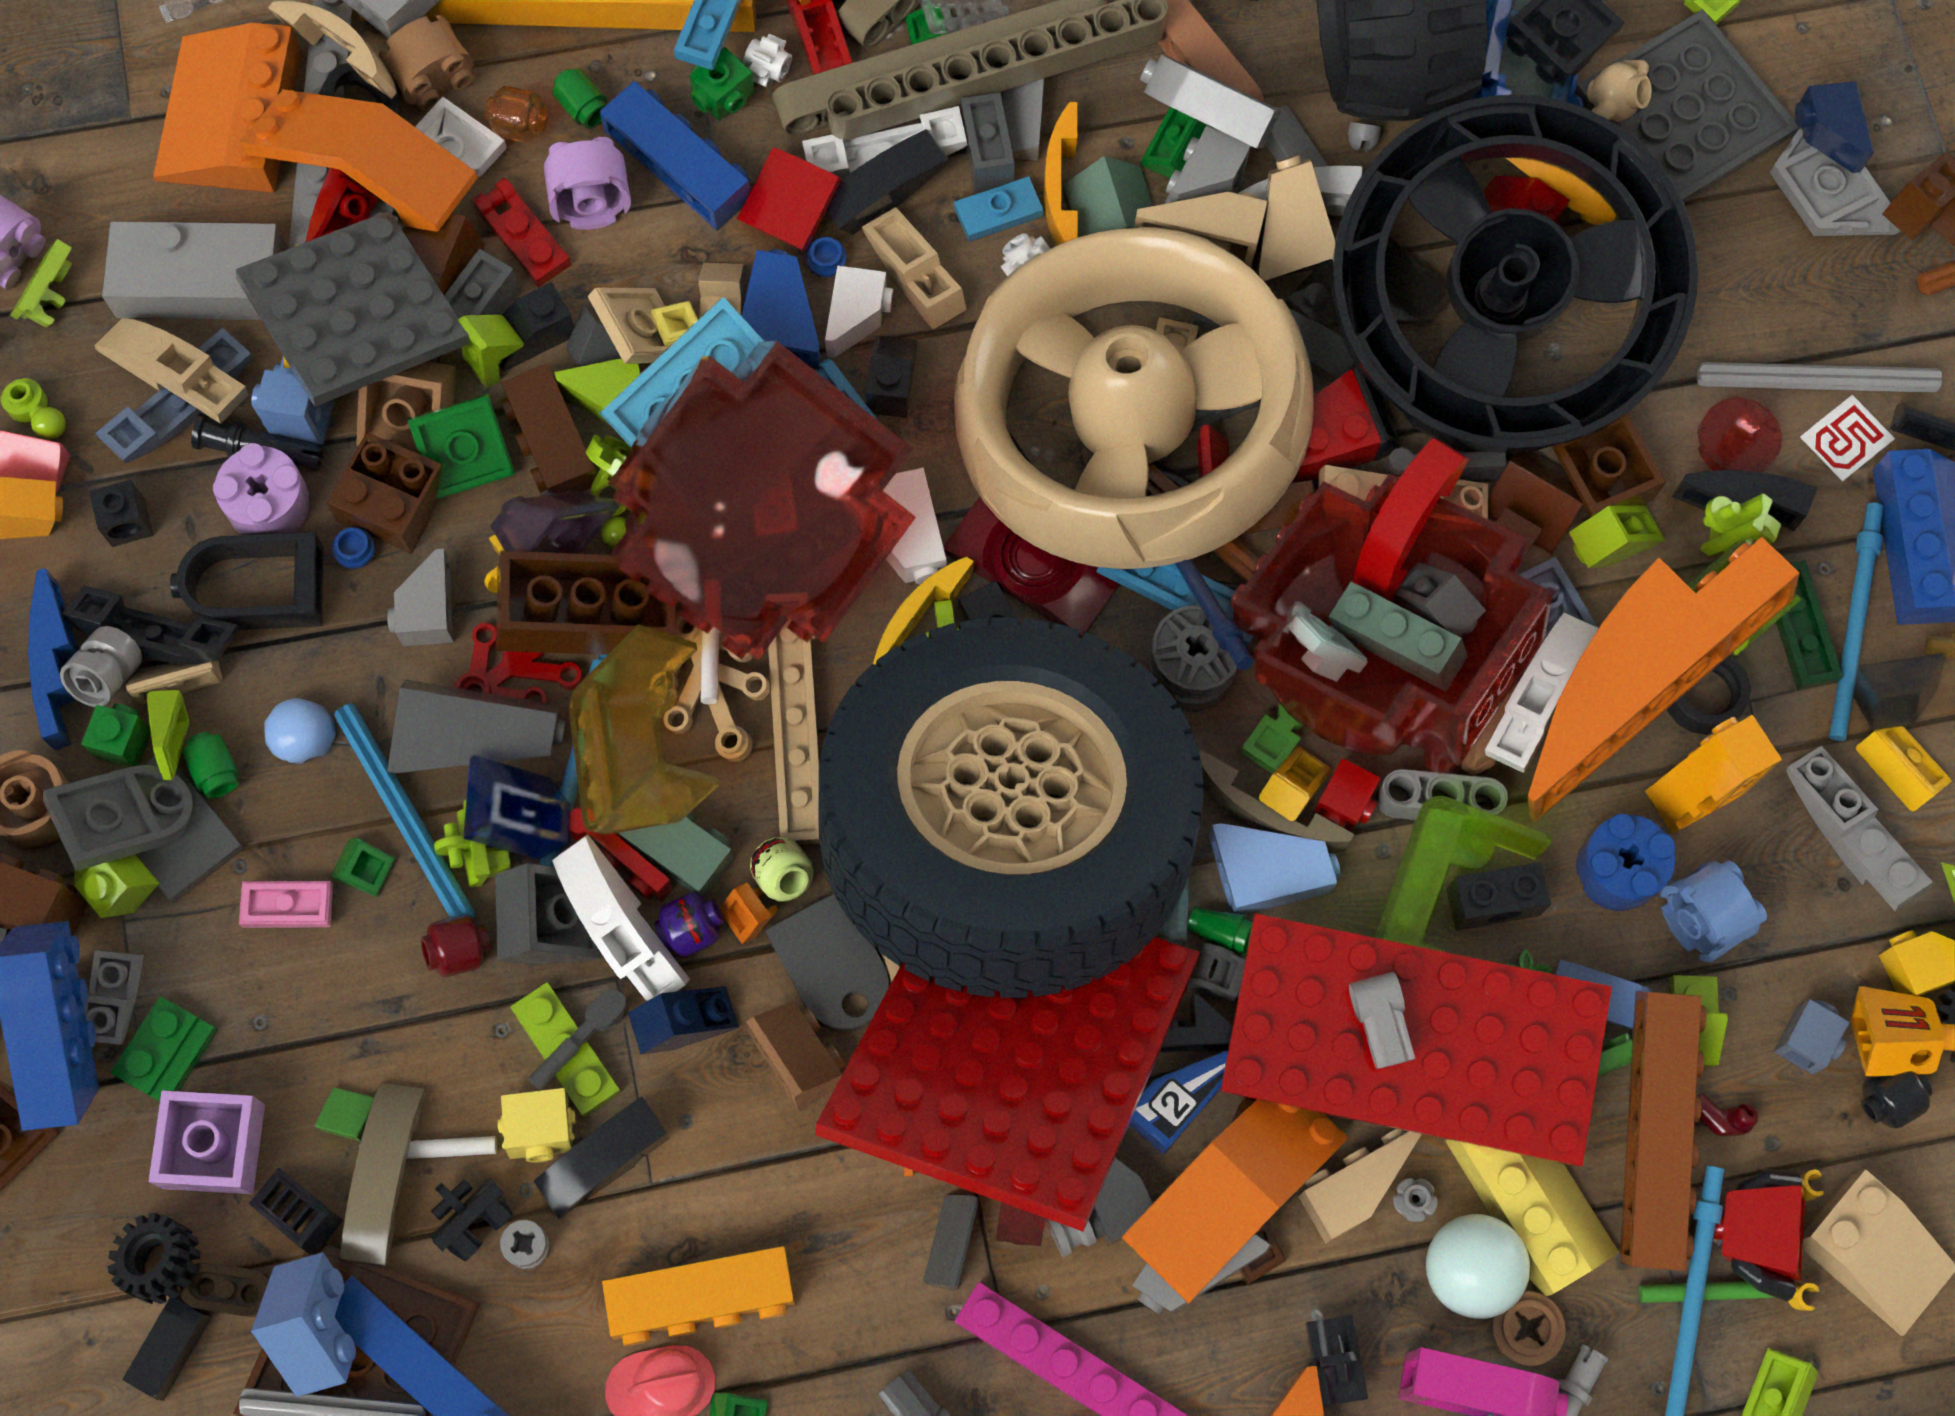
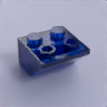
(515, 809)

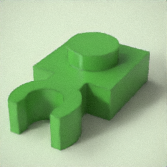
(1272, 740)

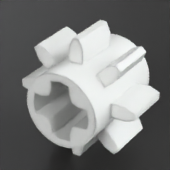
(767, 60)
(1021, 250)

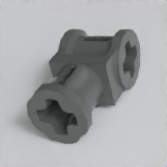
(1226, 975)

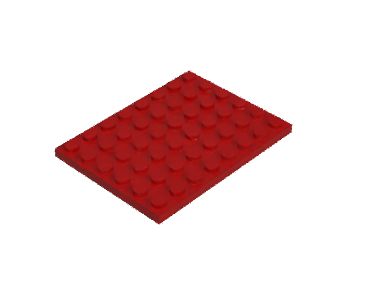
(1010, 1090)

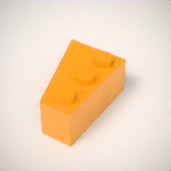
(1714, 773)

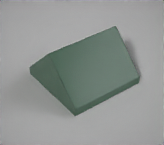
(1107, 195)

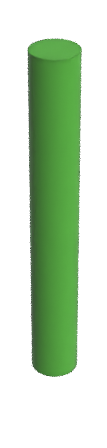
(1713, 1291)

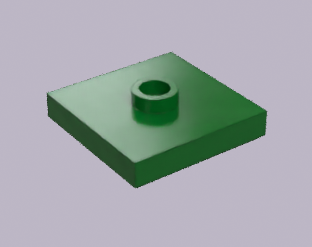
(465, 442)

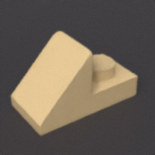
(720, 281)

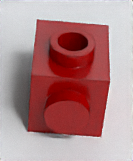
(1348, 796)

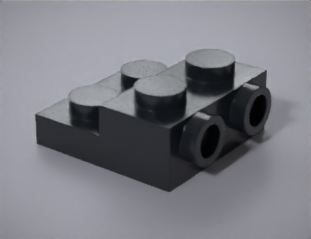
(1561, 35)

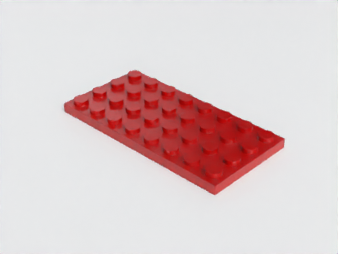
(1497, 1047)

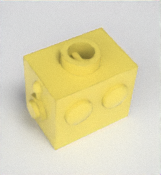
(536, 1124)

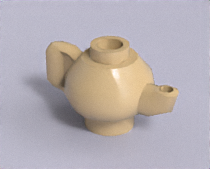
(1620, 90)

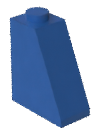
(779, 305)

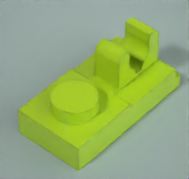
(52, 267)

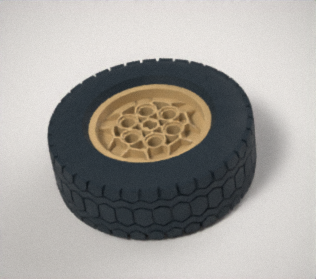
(992, 897)

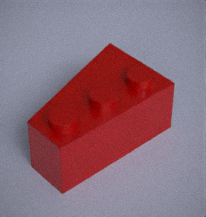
(1341, 429)

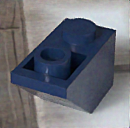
(682, 1019)

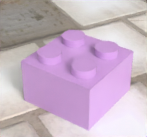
(207, 1142)

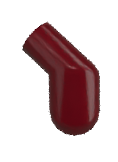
(1727, 1120)

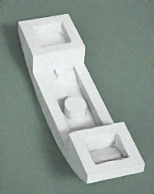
(845, 156)

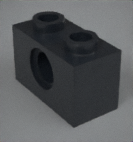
(1498, 896)

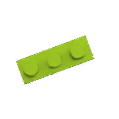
(548, 1027)

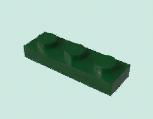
(1807, 637)

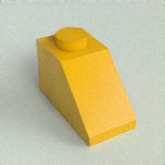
(1919, 962)

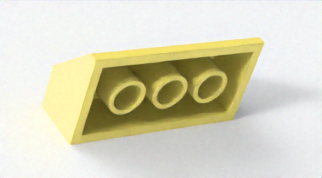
(1543, 1208)

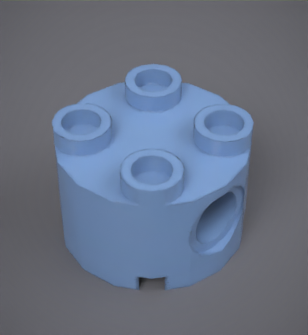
(1712, 910)

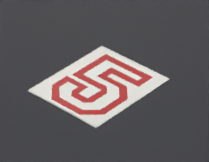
(1847, 437)

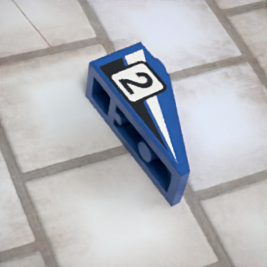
(1176, 1101)

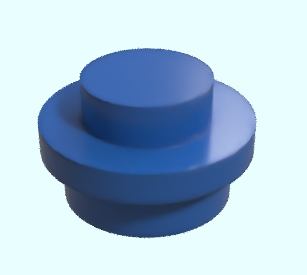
(825, 256)
(353, 548)

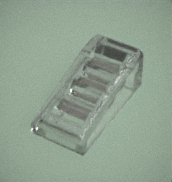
(991, 10)

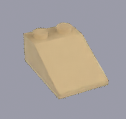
(1222, 218)
(1878, 1250)

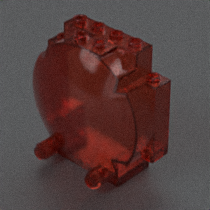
(759, 500)
(1383, 702)

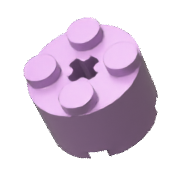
(586, 183)
(18, 240)
(262, 491)

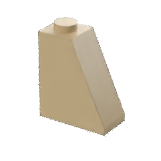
(1294, 222)

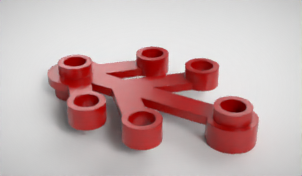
(512, 665)

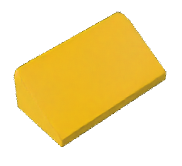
(1903, 765)

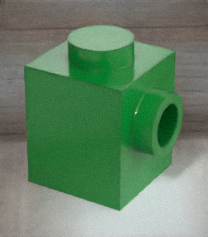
(116, 735)

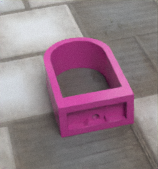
(1477, 1386)

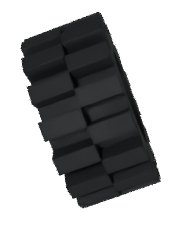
(170, 1270)

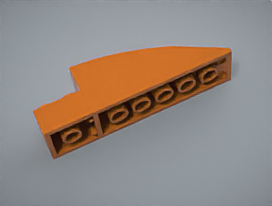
(1650, 655)

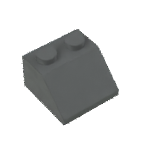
(538, 919)

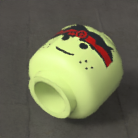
(781, 868)

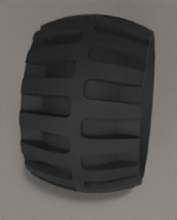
(1402, 55)

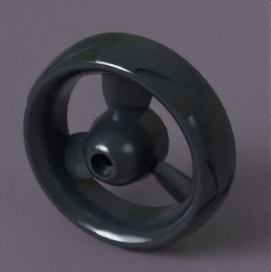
(1516, 272)

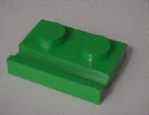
(164, 1049)

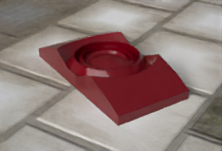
(1046, 583)

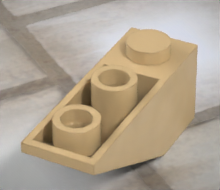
(1352, 1194)

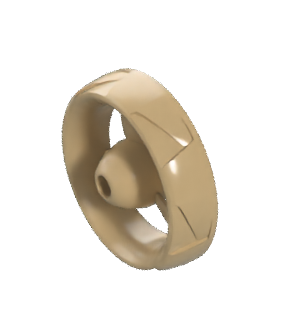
(1136, 397)

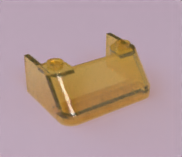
(619, 740)

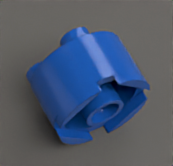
(1648, 855)

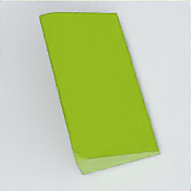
(1781, 1386)

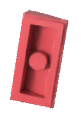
(32, 458)

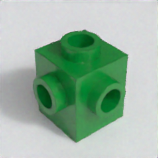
(723, 88)

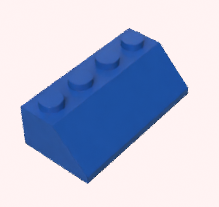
(1919, 533)

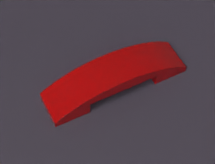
(1404, 515)

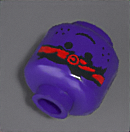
(689, 924)

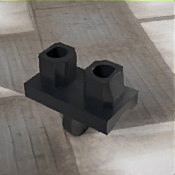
(453, 1231)
(1337, 1360)

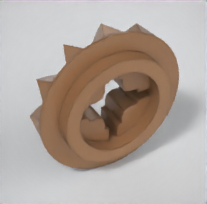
(1549, 1331)

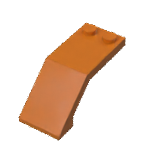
(368, 146)
(1232, 1192)

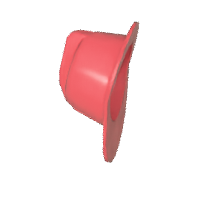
(660, 1383)

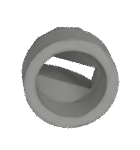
(1363, 132)

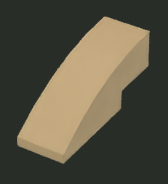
(915, 268)

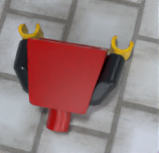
(1766, 1232)

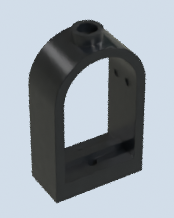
(307, 578)

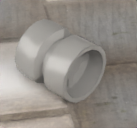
(101, 666)

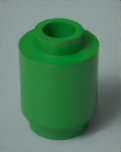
(579, 97)
(211, 765)

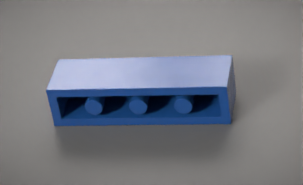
(676, 154)

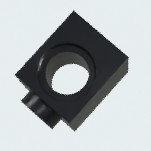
(121, 513)

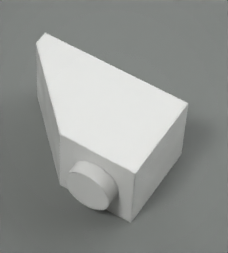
(856, 307)

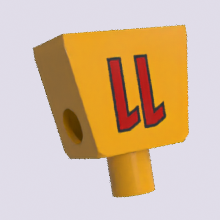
(1898, 1033)

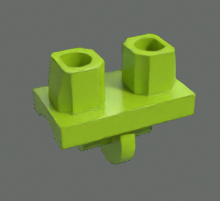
(1732, 521)
(478, 860)

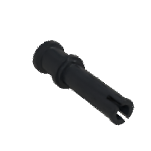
(235, 435)

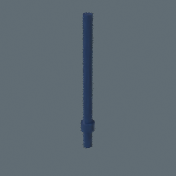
(1225, 630)

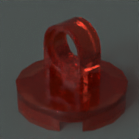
(1739, 436)

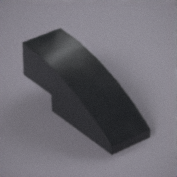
(886, 181)
(1790, 497)
(601, 1157)

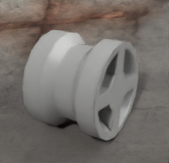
(1069, 1238)
(530, 1251)

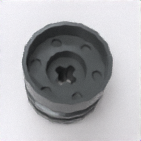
(1196, 680)

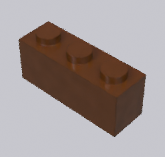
(547, 432)

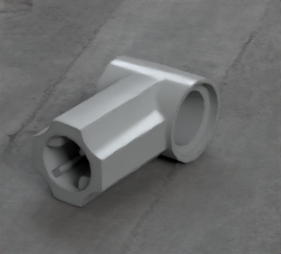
(1380, 1006)

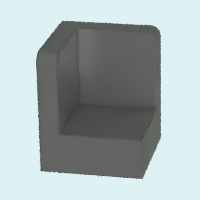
(590, 340)

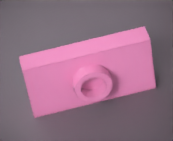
(286, 904)

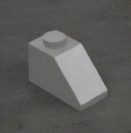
(424, 604)

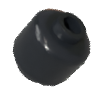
(1896, 1098)

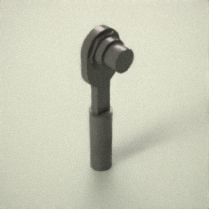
(599, 1016)

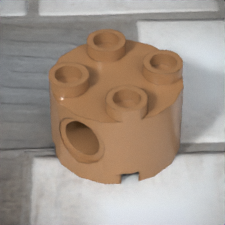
(427, 61)

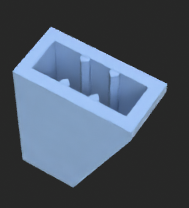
(1270, 867)

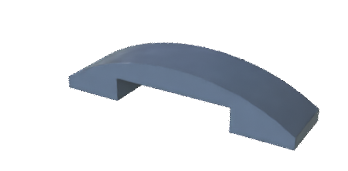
(166, 414)

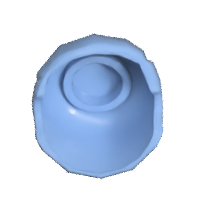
(299, 730)

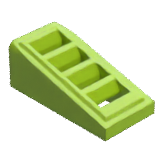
(168, 728)

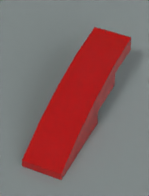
(819, 34)

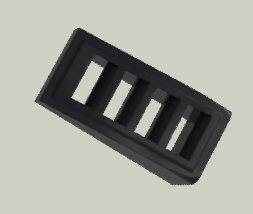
(316, 1231)

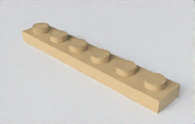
(795, 736)

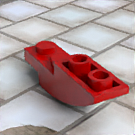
(339, 204)

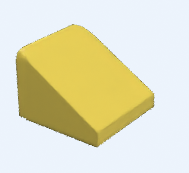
(673, 321)

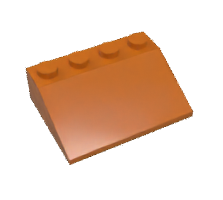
(215, 98)

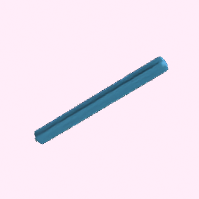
(403, 812)

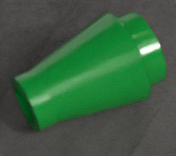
(1221, 928)

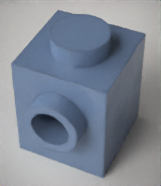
(1813, 1036)

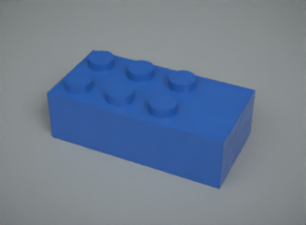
(46, 1025)

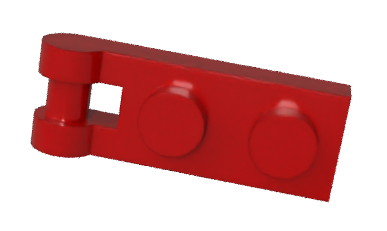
(522, 233)
(644, 876)

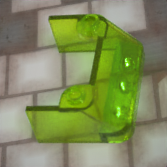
(1442, 836)

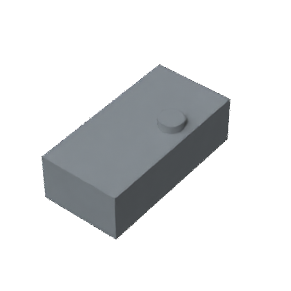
(183, 268)

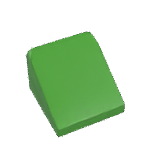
(345, 1114)

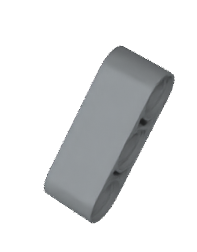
(1421, 784)

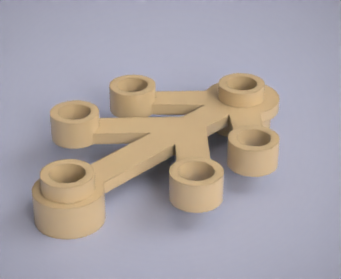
(720, 710)

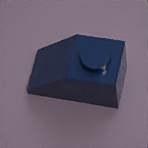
(1836, 124)

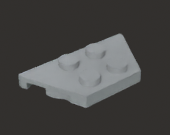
(1829, 195)

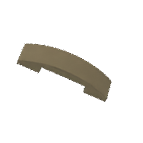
(1219, 781)
(379, 1174)

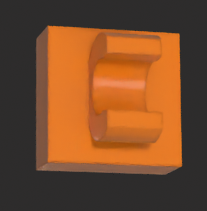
(746, 912)

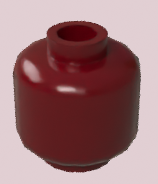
(454, 946)

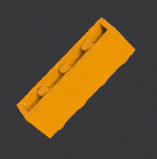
(698, 1294)

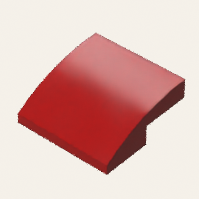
(789, 199)

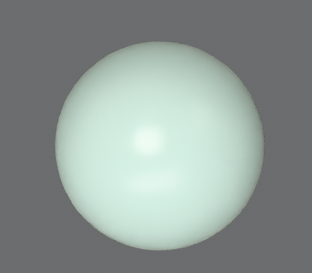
(1477, 1266)

